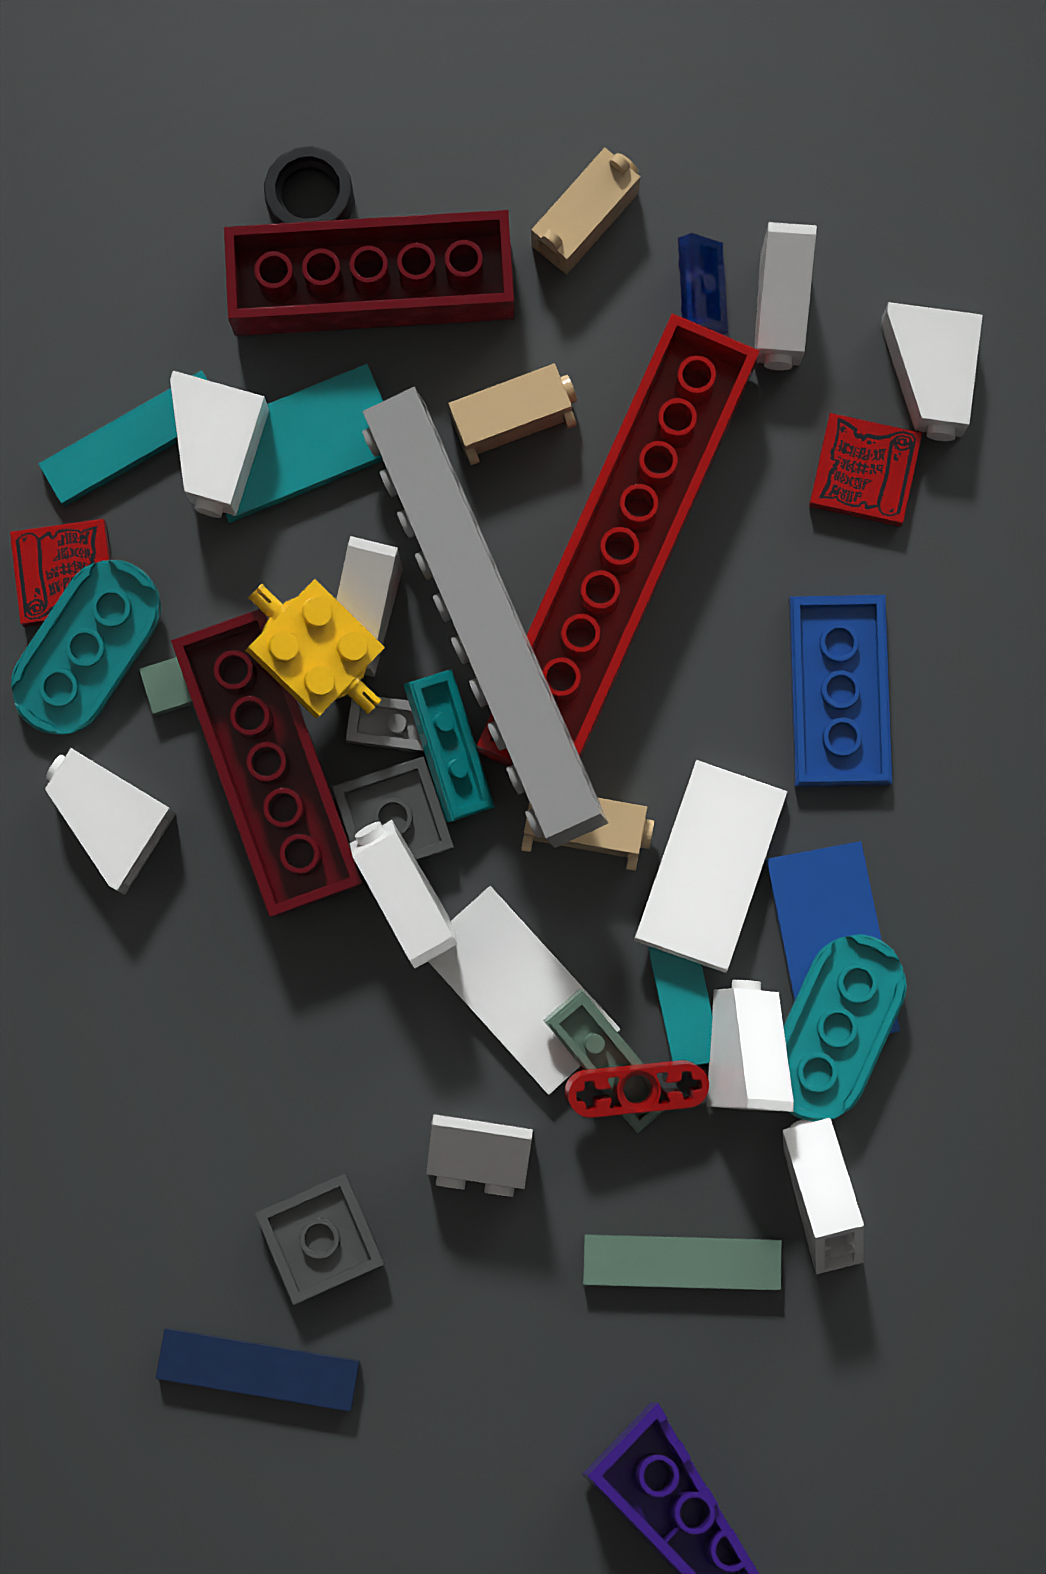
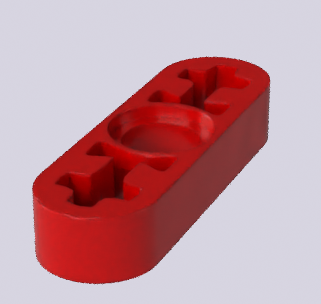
(671, 1071)

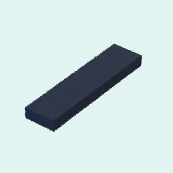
(257, 1369)

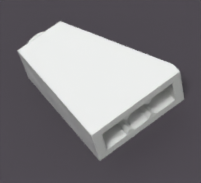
(784, 294)
(934, 364)
(216, 440)
(370, 587)
(107, 816)
(403, 892)
(748, 1050)
(824, 1195)

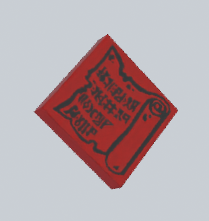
(865, 469)
(49, 559)

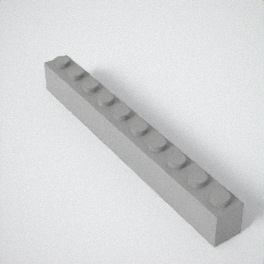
(485, 620)

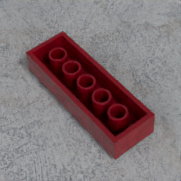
(369, 273)
(267, 768)

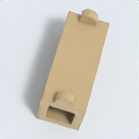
(586, 210)
(512, 410)
(621, 837)

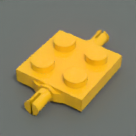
(315, 648)

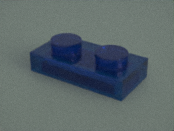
(703, 282)

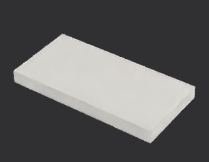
(710, 866)
(511, 985)

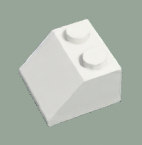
(478, 1153)

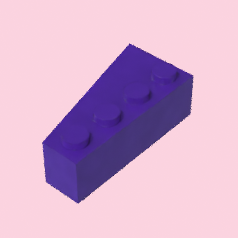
(665, 1500)

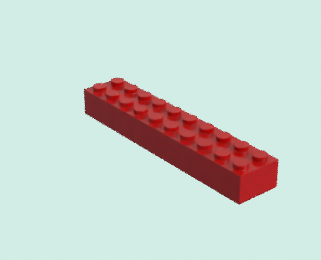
(633, 521)

